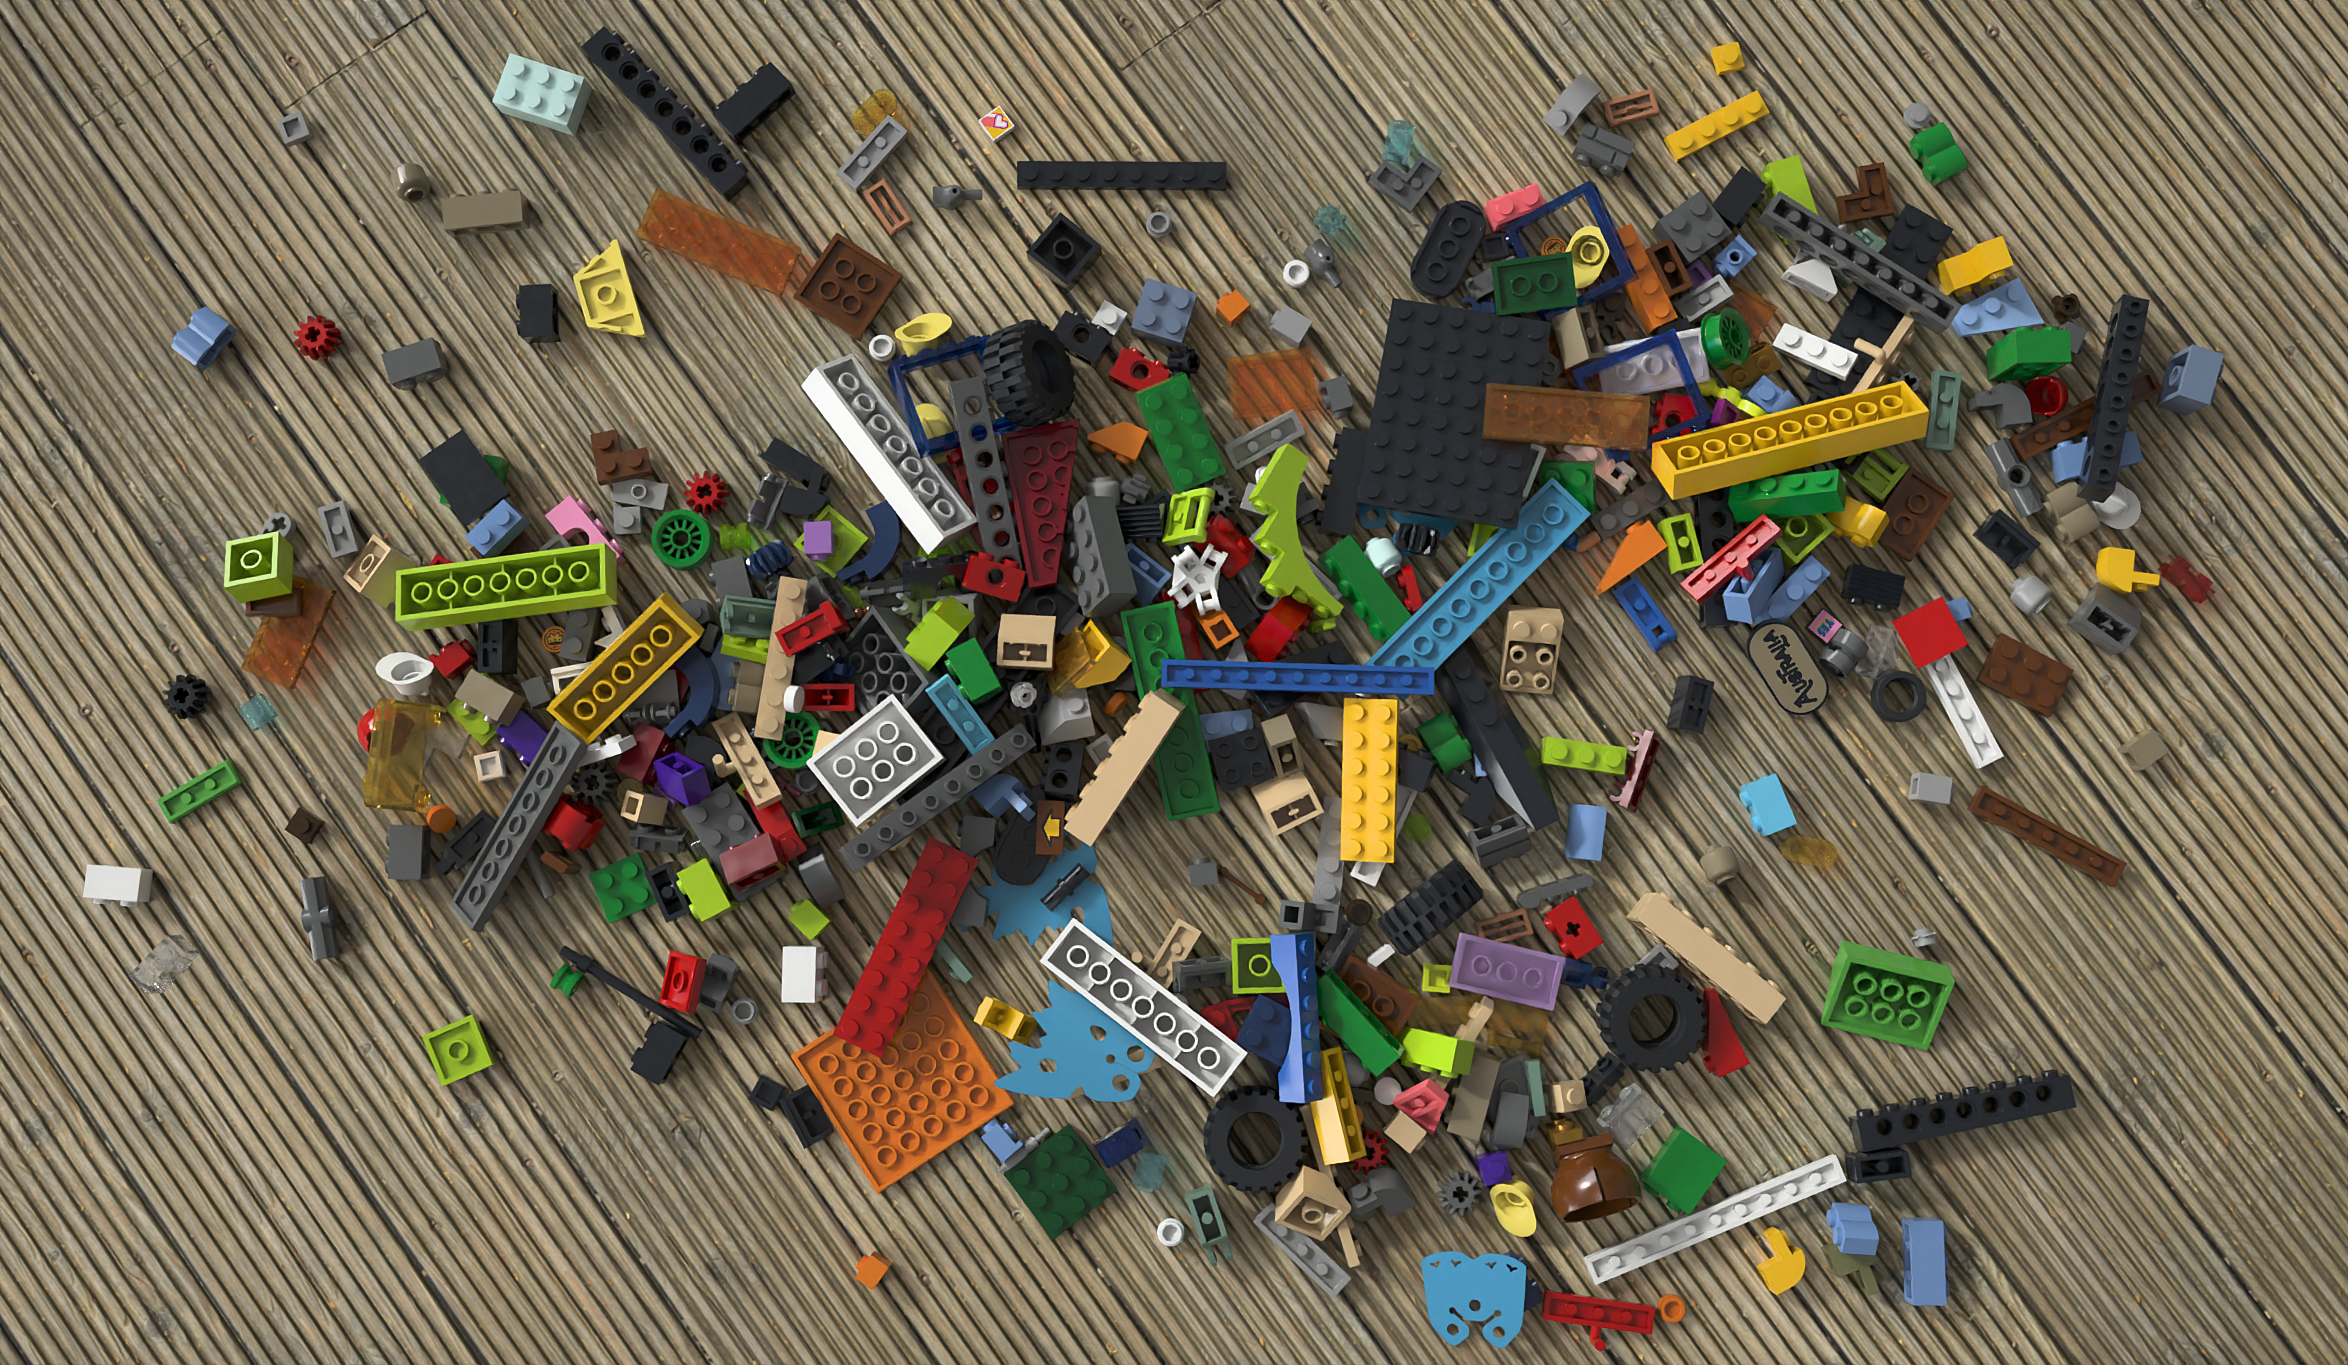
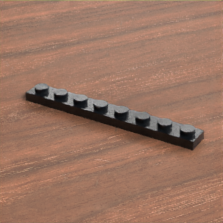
(1121, 175)

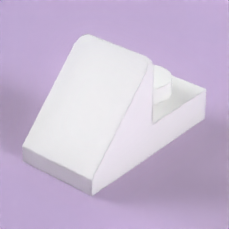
(612, 622)

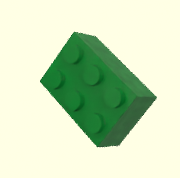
(2028, 354)

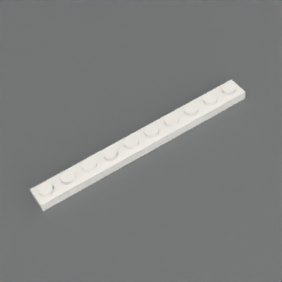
(1714, 1219)

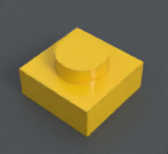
(1727, 58)

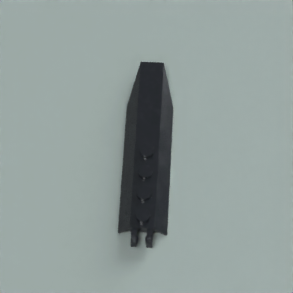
(1496, 735)

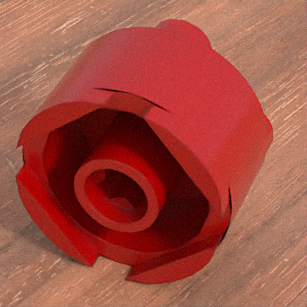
(574, 823)

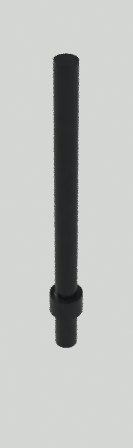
(586, 964)

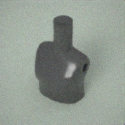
(954, 196)
(1322, 259)

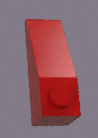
(780, 825)
(1720, 1045)

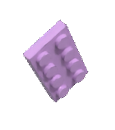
(1506, 971)

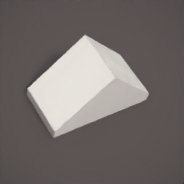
(1812, 277)

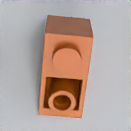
(1121, 440)
(1215, 626)

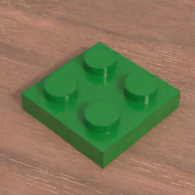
(623, 888)

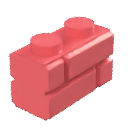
(1512, 206)

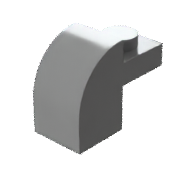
(1572, 103)

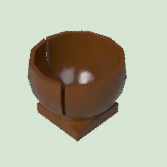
(1592, 1181)

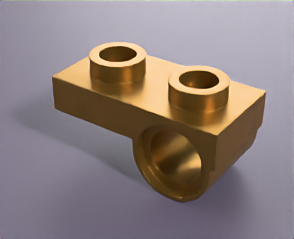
(1761, 362)
(1562, 1131)

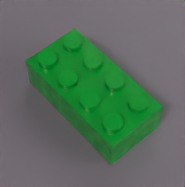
(1179, 432)

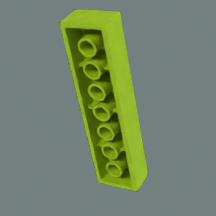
(506, 587)

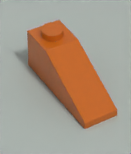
(1632, 552)

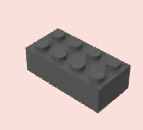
(1098, 557)
(725, 822)

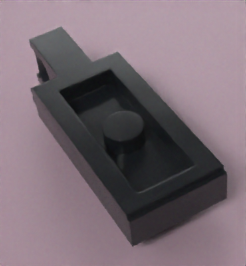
(466, 843)

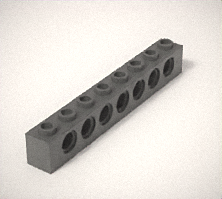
(1859, 263)
(960, 393)
(937, 798)

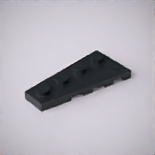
(1276, 701)

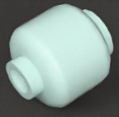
(1383, 556)

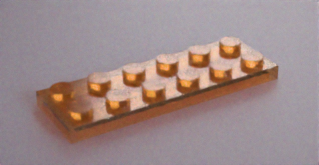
(718, 242)
(1566, 417)

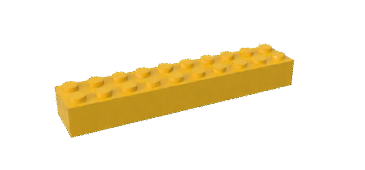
(1789, 440)

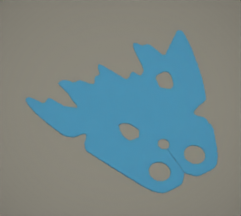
(1021, 905)
(1076, 1052)

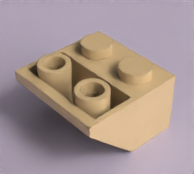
(1026, 642)
(1287, 802)

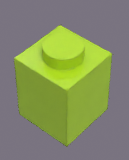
(809, 918)

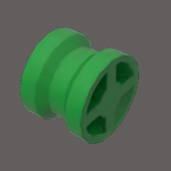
(567, 980)

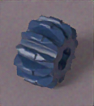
(769, 560)

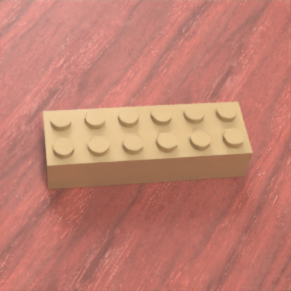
(1123, 769)
(1707, 958)

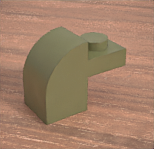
(1845, 1263)

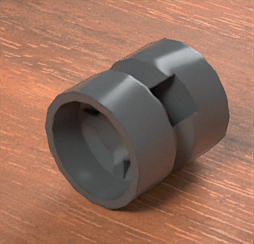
(1844, 652)

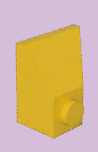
(1109, 656)

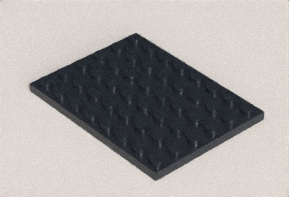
(1429, 414)

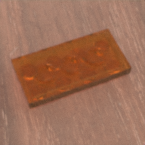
(285, 642)

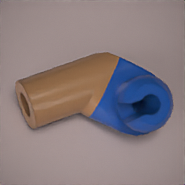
(1580, 544)

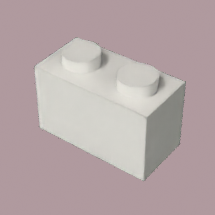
(117, 883)

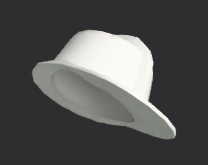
(2119, 510)
(406, 672)

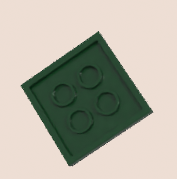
(1060, 1181)

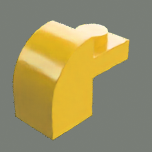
(2116, 572)
(1006, 1020)
(1786, 1266)

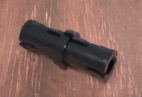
(1065, 887)

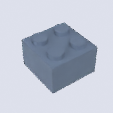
(1164, 313)
(2190, 380)

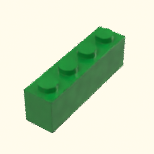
(1788, 496)
(1364, 589)
(1355, 1024)

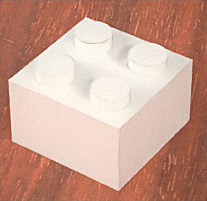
(804, 974)

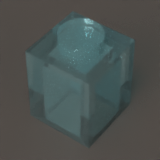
(1398, 142)
(1149, 1171)

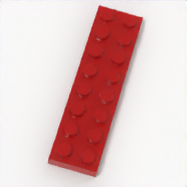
(906, 947)

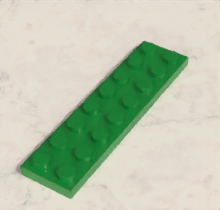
(1183, 757)

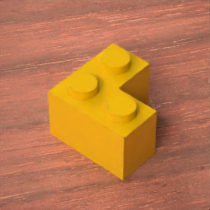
(1976, 267)

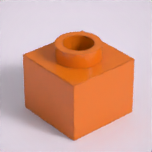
(1232, 308)
(872, 1269)

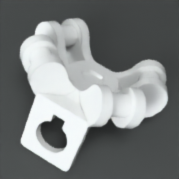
(1199, 578)

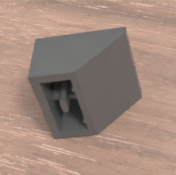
(2106, 620)

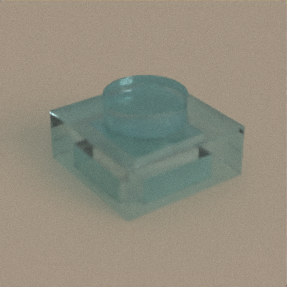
(257, 712)

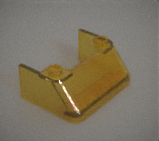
(399, 754)

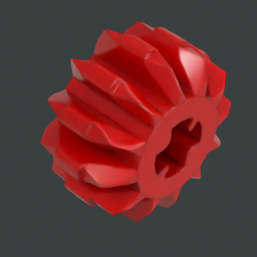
(310, 333)
(710, 484)
(1370, 1142)

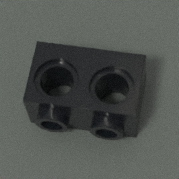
(1068, 771)

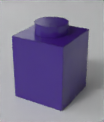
(1493, 1167)

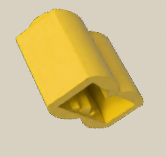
(1859, 522)

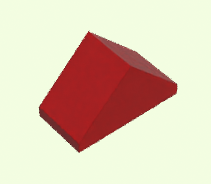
(829, 696)

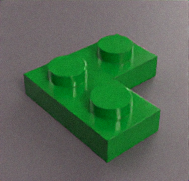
(1574, 476)

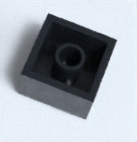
(1064, 252)

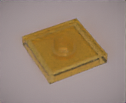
(1071, 662)

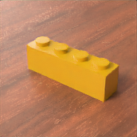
(1336, 1113)

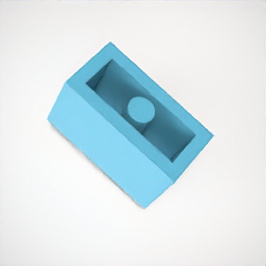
(1767, 805)

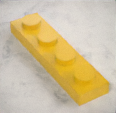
(1716, 126)

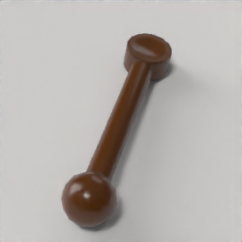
(1259, 898)

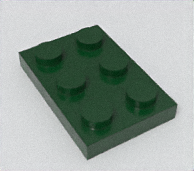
(1534, 284)

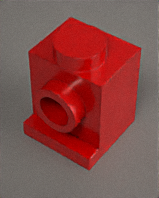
(454, 658)

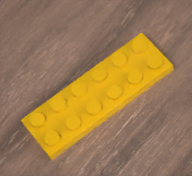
(1369, 779)

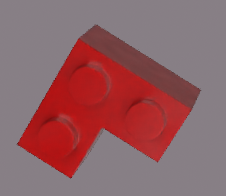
(1279, 628)

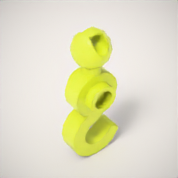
(1733, 395)

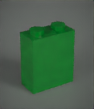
(1682, 1171)

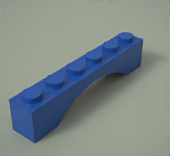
(1301, 1073)

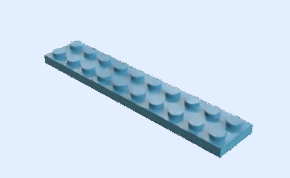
(1484, 582)

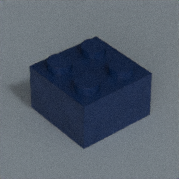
(1266, 1030)

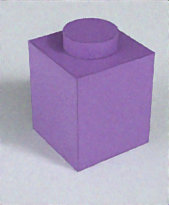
(819, 540)

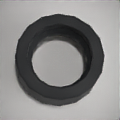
(1917, 689)

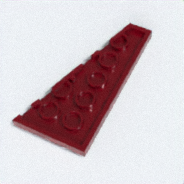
(1040, 482)

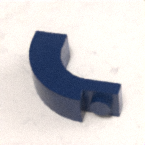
(885, 548)
(704, 692)

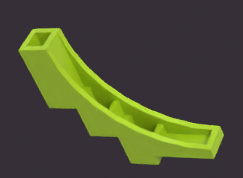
(1278, 536)

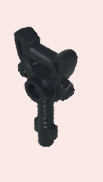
(1038, 680)

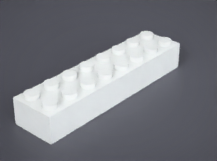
(888, 453)
(1144, 1007)

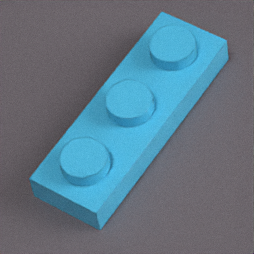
(960, 714)

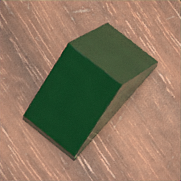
(818, 819)

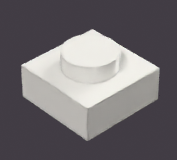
(1110, 318)

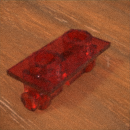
(2195, 585)

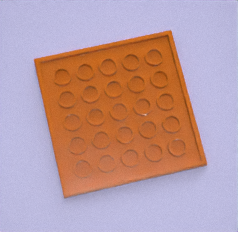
(914, 1099)

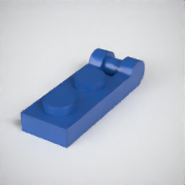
(1644, 614)

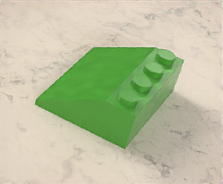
(1886, 995)

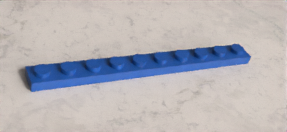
(1297, 677)

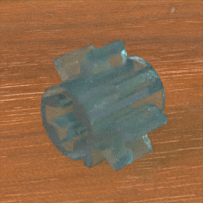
(1335, 215)

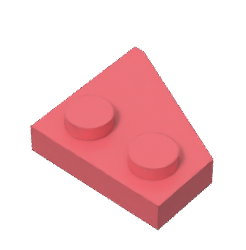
(1423, 1104)

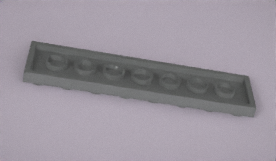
(518, 826)

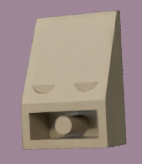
(1530, 648)

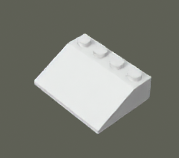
(876, 761)

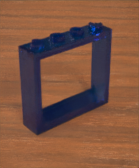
(1608, 230)
(1667, 338)
(927, 358)

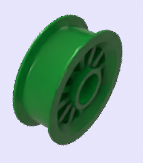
(1725, 339)
(675, 517)
(794, 763)

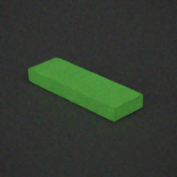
(200, 791)

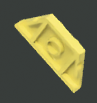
(609, 294)

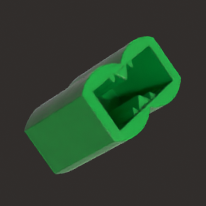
(1938, 154)
(1443, 741)

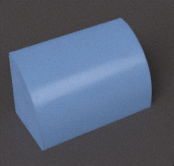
(1585, 832)

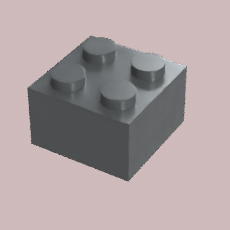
(1693, 229)

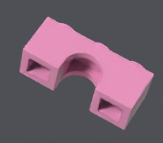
(572, 517)

